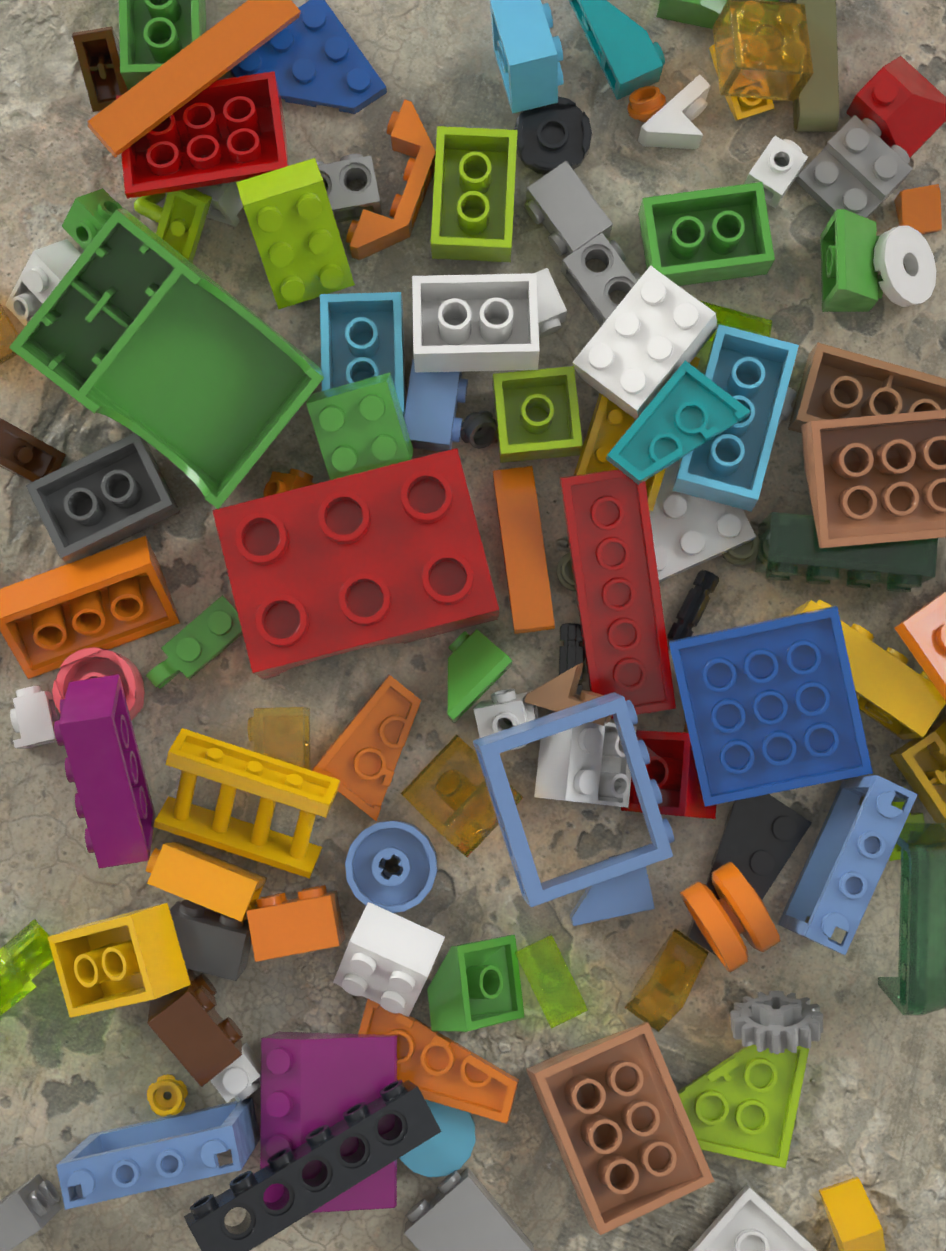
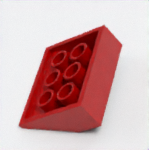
(214, 139)

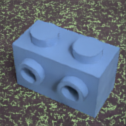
(433, 409)

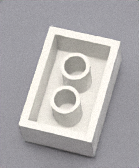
(475, 322)
(645, 342)

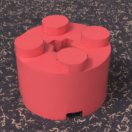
(97, 663)

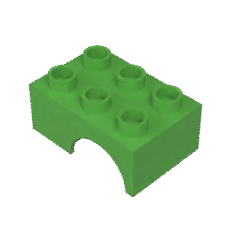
(168, 355)

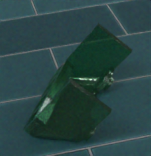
(922, 922)

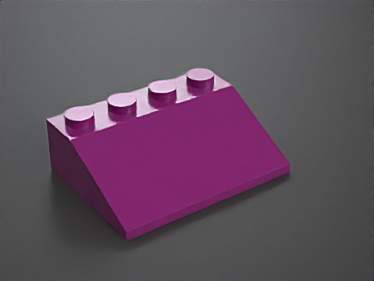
(310, 1084)

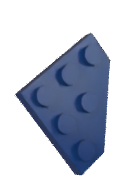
(317, 63)

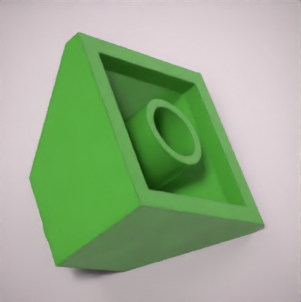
(472, 670)
(476, 986)

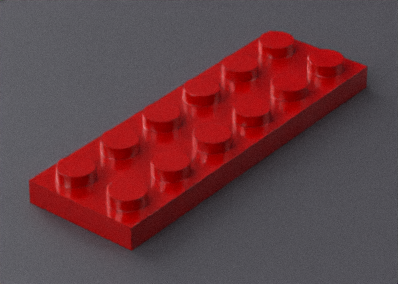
(618, 588)

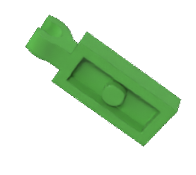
(198, 643)

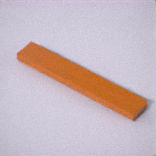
(190, 72)

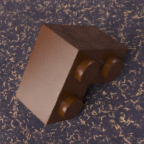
(195, 1030)

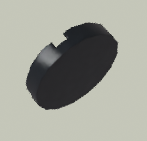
(553, 136)

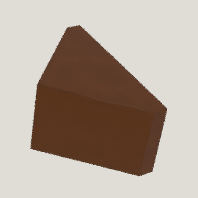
(100, 65)

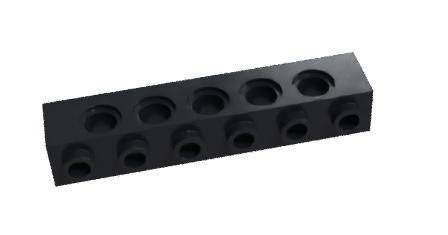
(338, 1173)

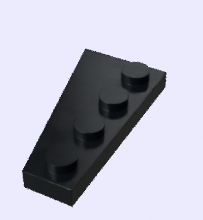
(759, 842)

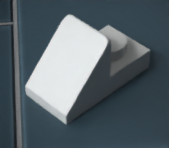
(670, 124)

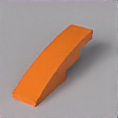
(523, 550)

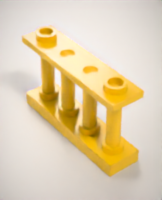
(255, 774)

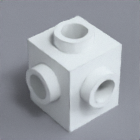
(493, 713)

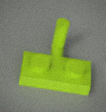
(179, 219)

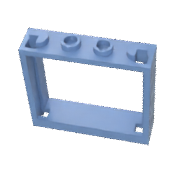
(647, 790)
(847, 860)
(158, 1153)

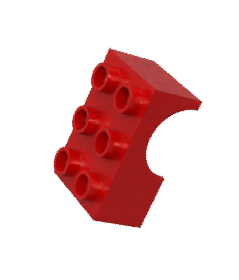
(356, 563)

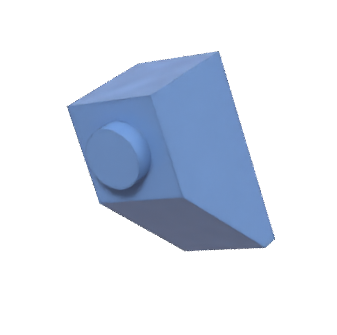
(614, 898)

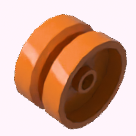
(734, 914)

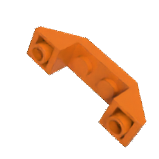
(379, 232)

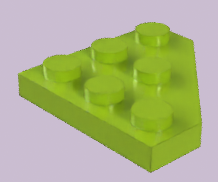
(748, 1104)

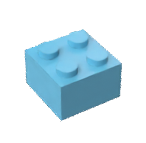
(526, 52)

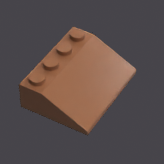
(877, 477)
(620, 1127)

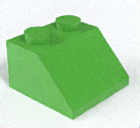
(847, 264)

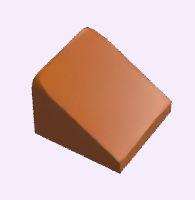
(920, 208)

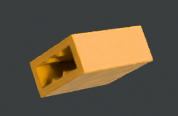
(205, 879)

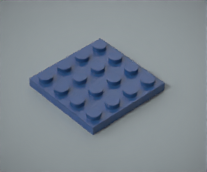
(771, 706)

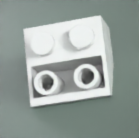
(40, 277)
(584, 766)

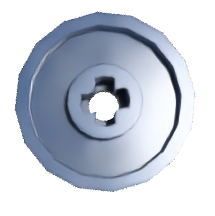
(367, 869)

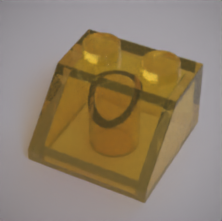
(455, 796)

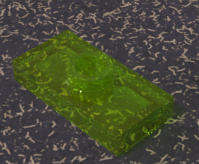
(551, 981)

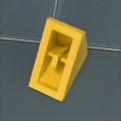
(852, 1217)

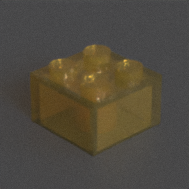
(762, 49)

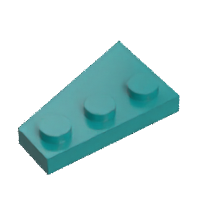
(675, 423)

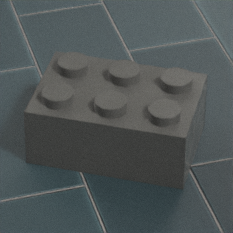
(102, 498)

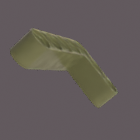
(818, 102)

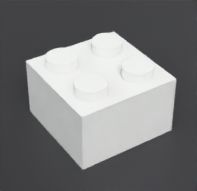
(388, 959)

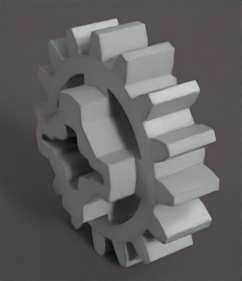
(776, 1022)

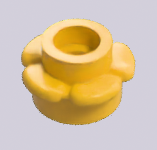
(156, 1097)

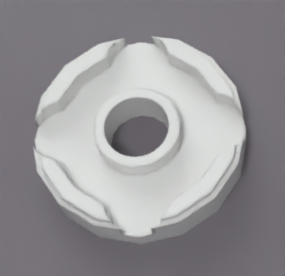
(919, 279)

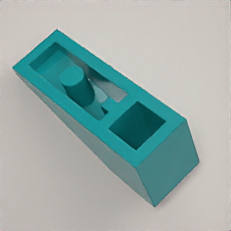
(620, 46)

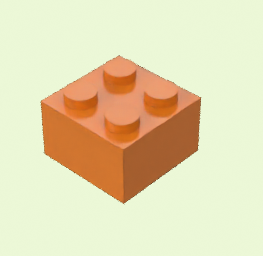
(295, 925)

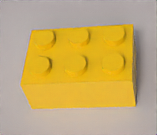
(119, 961)

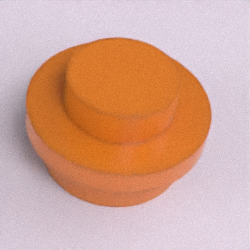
(645, 103)

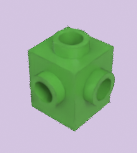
(89, 215)

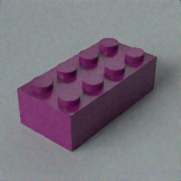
(106, 771)

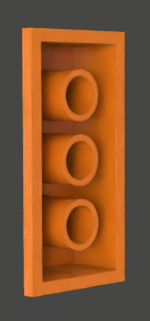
(86, 605)

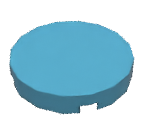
(447, 1149)

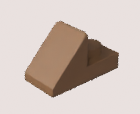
(561, 693)

